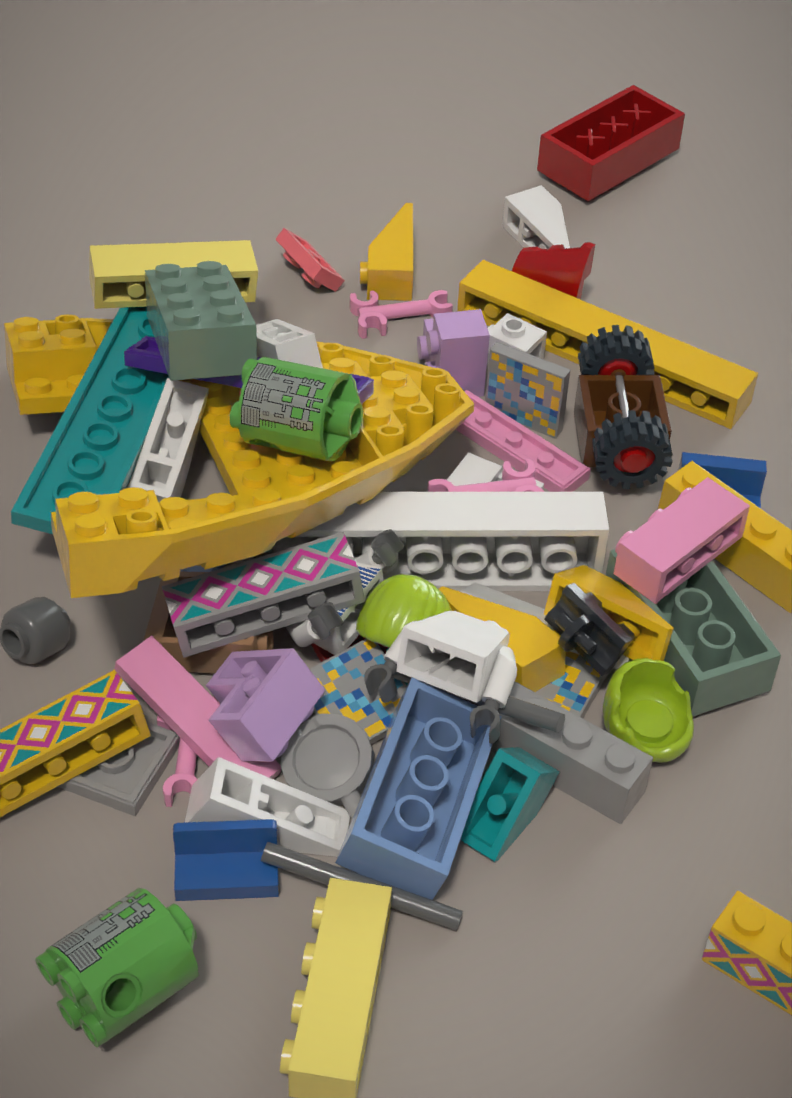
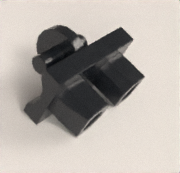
(588, 629)

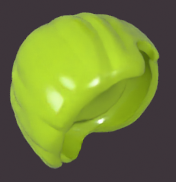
(397, 603)
(649, 709)

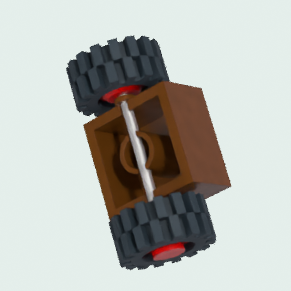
(621, 409)

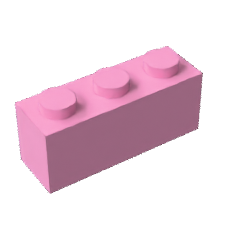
(680, 539)

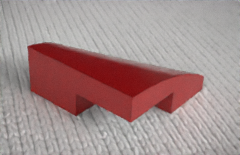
(557, 266)

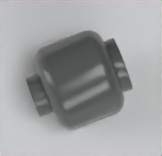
(35, 630)

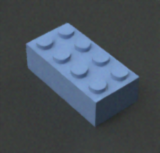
(418, 793)

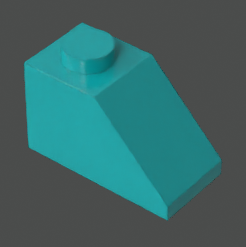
(507, 801)

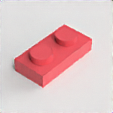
(303, 255)

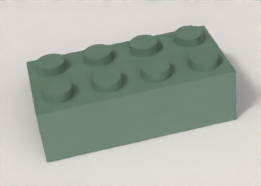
(199, 320)
(714, 642)

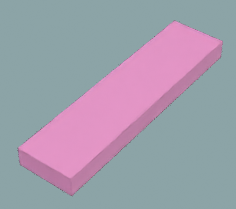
(517, 443)
(181, 703)

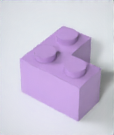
(458, 345)
(262, 701)

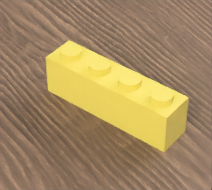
(119, 270)
(339, 991)

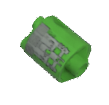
(297, 408)
(121, 964)

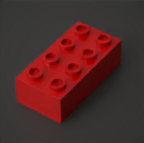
(610, 142)

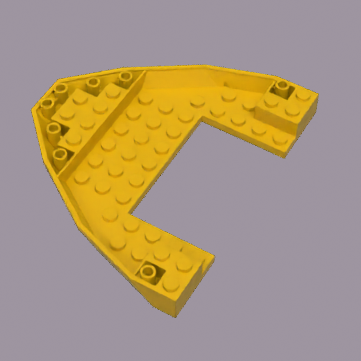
(273, 495)

